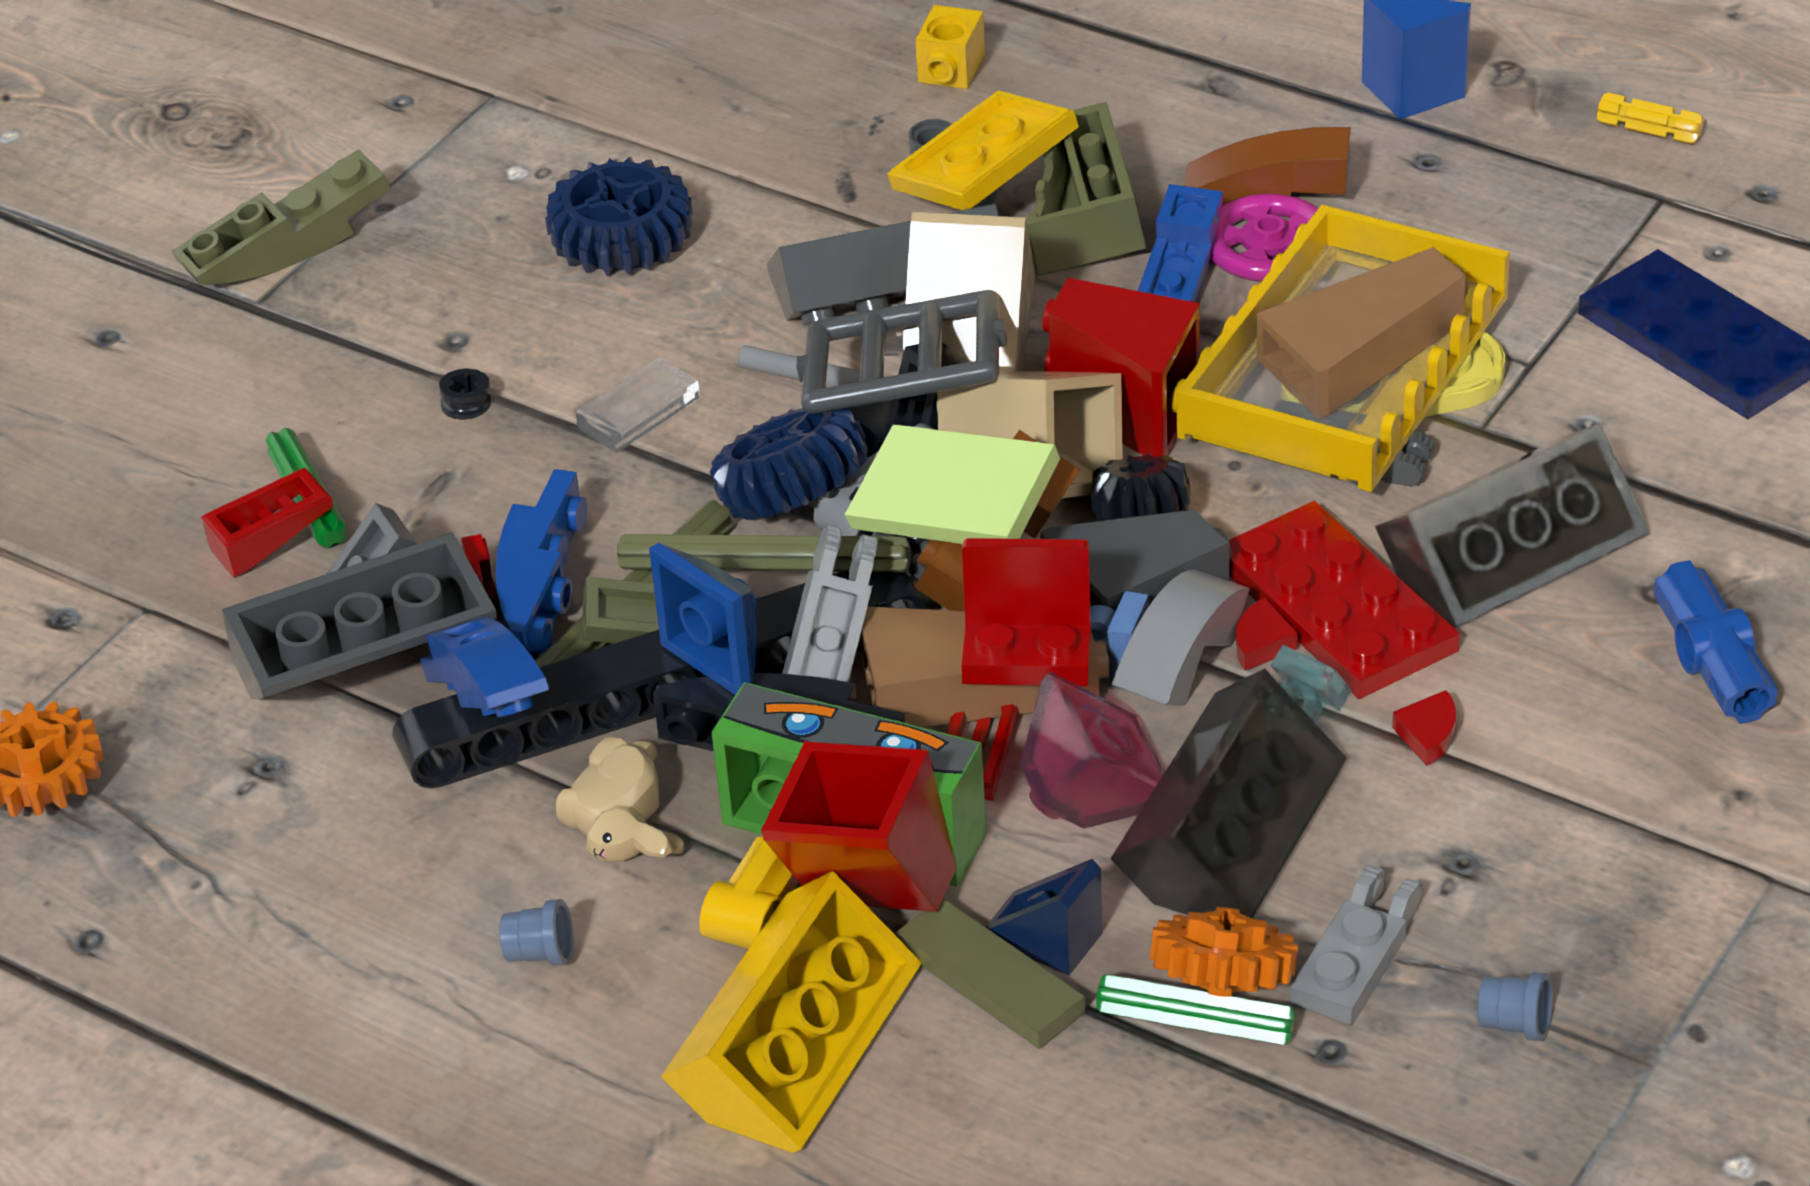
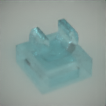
(1310, 680)

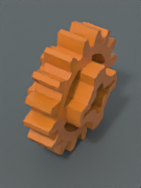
(46, 757)
(1223, 951)

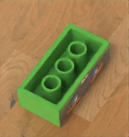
(767, 727)

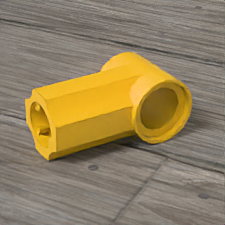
(740, 908)

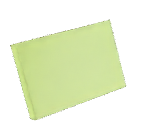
(952, 485)

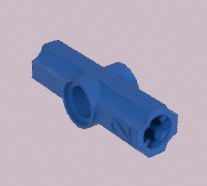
(1715, 642)

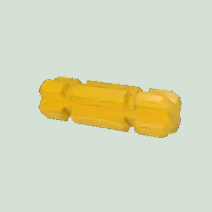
(1650, 118)

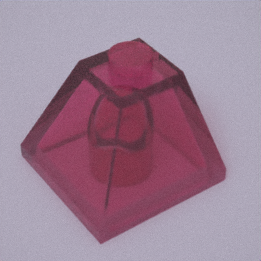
(1086, 757)

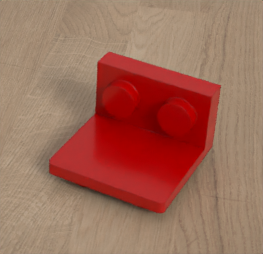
(1026, 610)

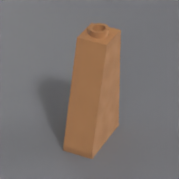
(1359, 329)
(916, 668)

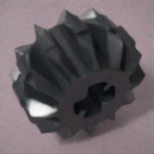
(1139, 487)

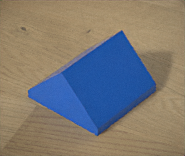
(1415, 53)

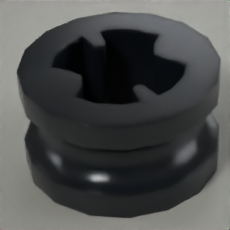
(465, 393)

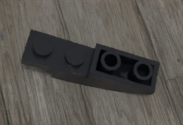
(692, 707)

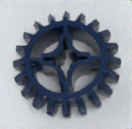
(619, 216)
(788, 462)

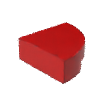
(478, 556)
(1261, 634)
(1427, 725)

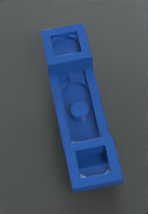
(1183, 242)

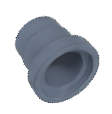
(538, 934)
(1517, 1004)

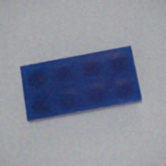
(1700, 333)

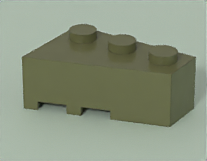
(1084, 198)

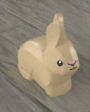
(614, 802)

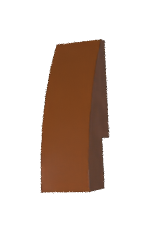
(1277, 164)

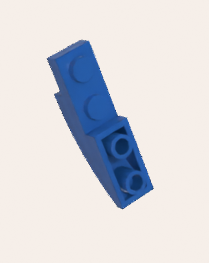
(533, 561)
(484, 667)

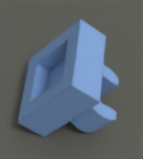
(1118, 626)

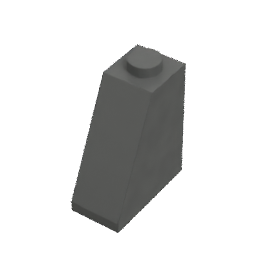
(1146, 552)

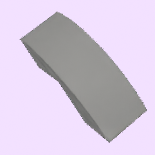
(1171, 635)

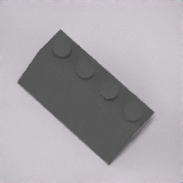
(845, 270)
(353, 615)

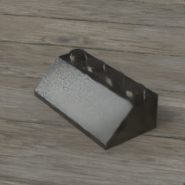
(1515, 527)
(1231, 802)

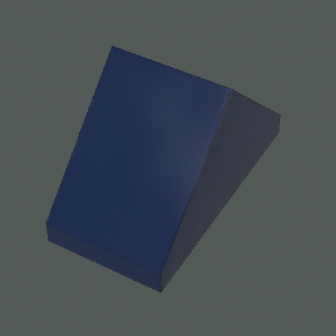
(1054, 917)

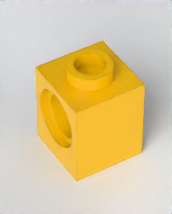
(950, 46)

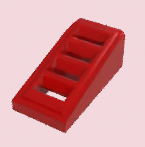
(250, 529)

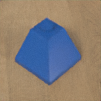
(705, 616)

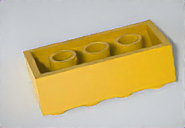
(793, 1017)

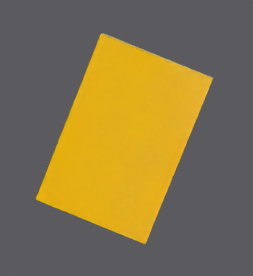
(982, 150)

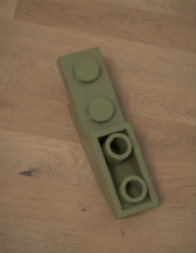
(270, 237)

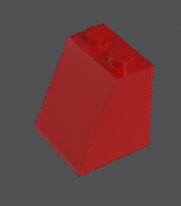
(1129, 333)
(868, 820)

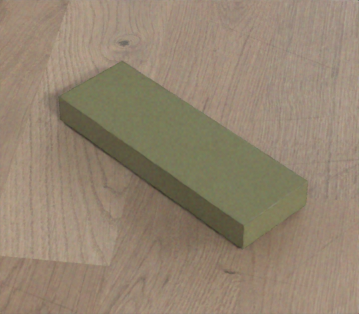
(992, 973)

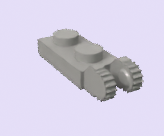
(831, 610)
(1355, 949)

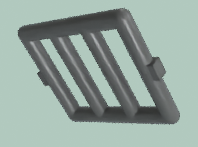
(929, 376)

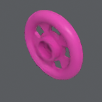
(1262, 236)

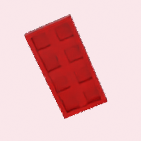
(1340, 599)

